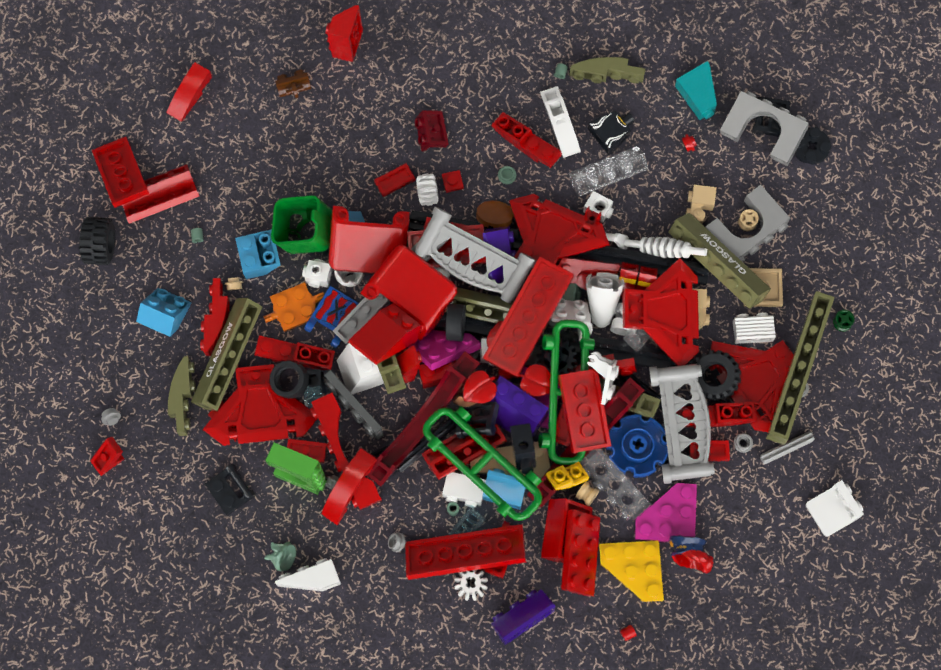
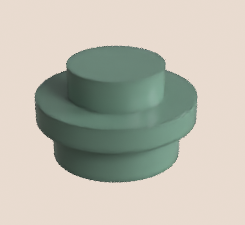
(507, 175)

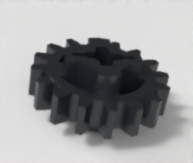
(565, 362)

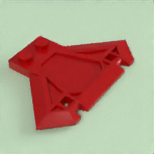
(554, 230)
(667, 312)
(761, 377)
(258, 411)

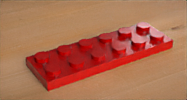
(528, 316)
(465, 552)

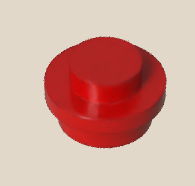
(689, 142)

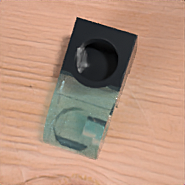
(314, 388)

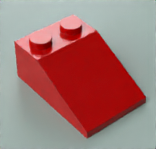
(386, 334)

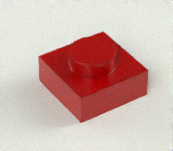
(452, 181)

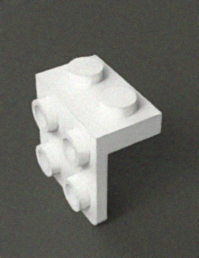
(573, 310)
(834, 508)

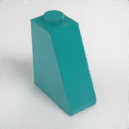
(698, 91)

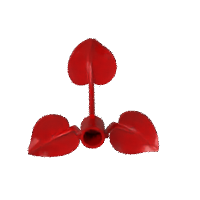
(482, 390)

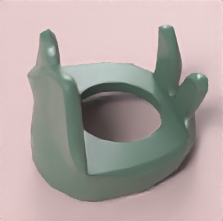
(282, 556)

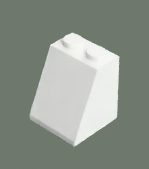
(358, 371)

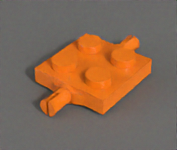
(293, 306)

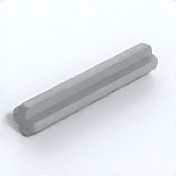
(790, 446)

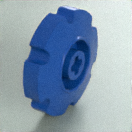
(651, 450)

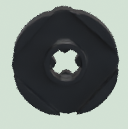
(822, 147)

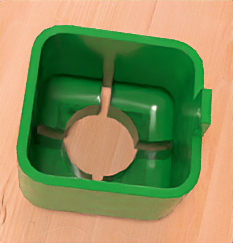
(310, 209)

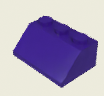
(501, 239)
(517, 407)
(522, 616)

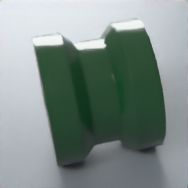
(846, 317)

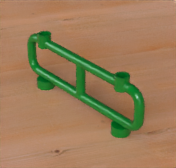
(552, 343)
(529, 481)

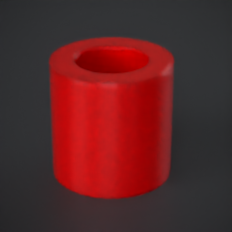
(628, 632)

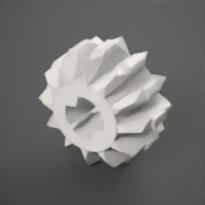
(427, 189)
(471, 591)

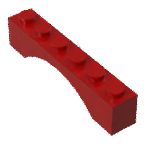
(329, 414)

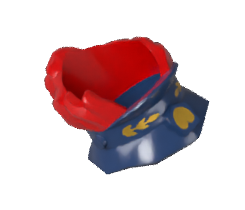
(690, 553)

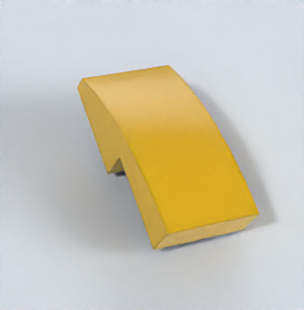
(567, 477)

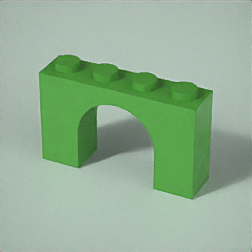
(296, 468)

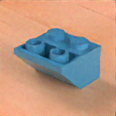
(257, 254)
(163, 311)
(506, 487)

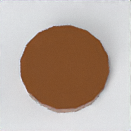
(494, 214)

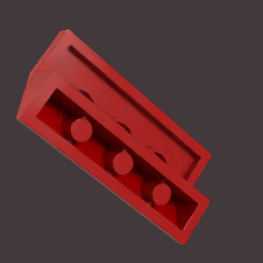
(164, 192)
(464, 449)

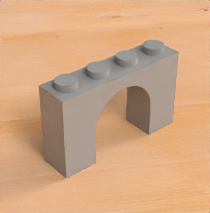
(749, 107)
(771, 219)

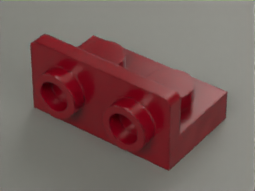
(431, 129)

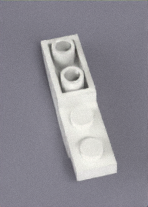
(560, 121)

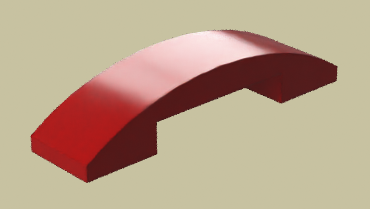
(347, 485)

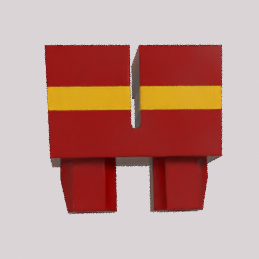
(629, 274)

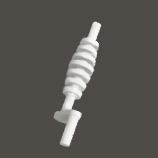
(658, 246)

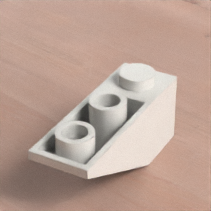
(316, 578)

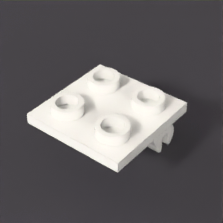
(608, 370)

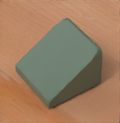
(572, 293)

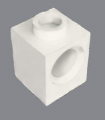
(597, 199)

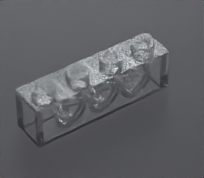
(608, 171)
(639, 504)

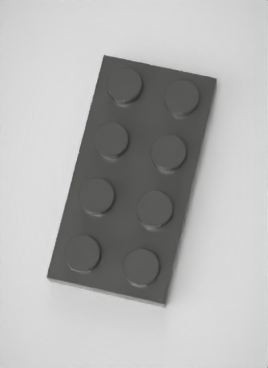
(348, 401)

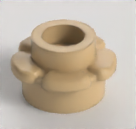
(234, 284)

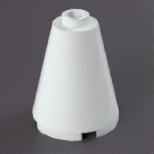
(603, 296)

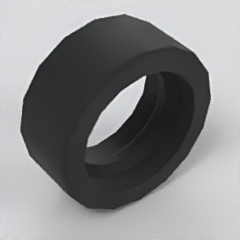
(455, 322)
(275, 379)

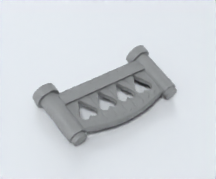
(440, 230)
(681, 465)

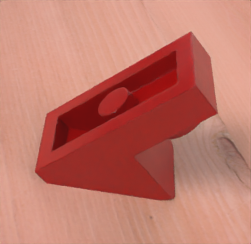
(107, 456)

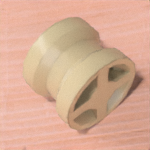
(748, 216)
(587, 493)

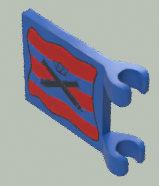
(331, 311)

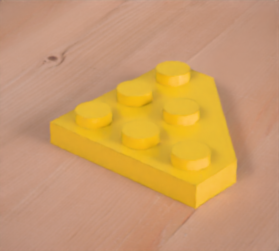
(636, 567)

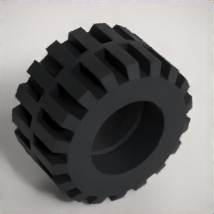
(97, 240)
(733, 374)

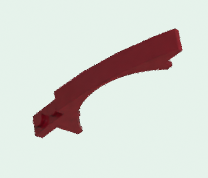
(441, 397)
(614, 410)

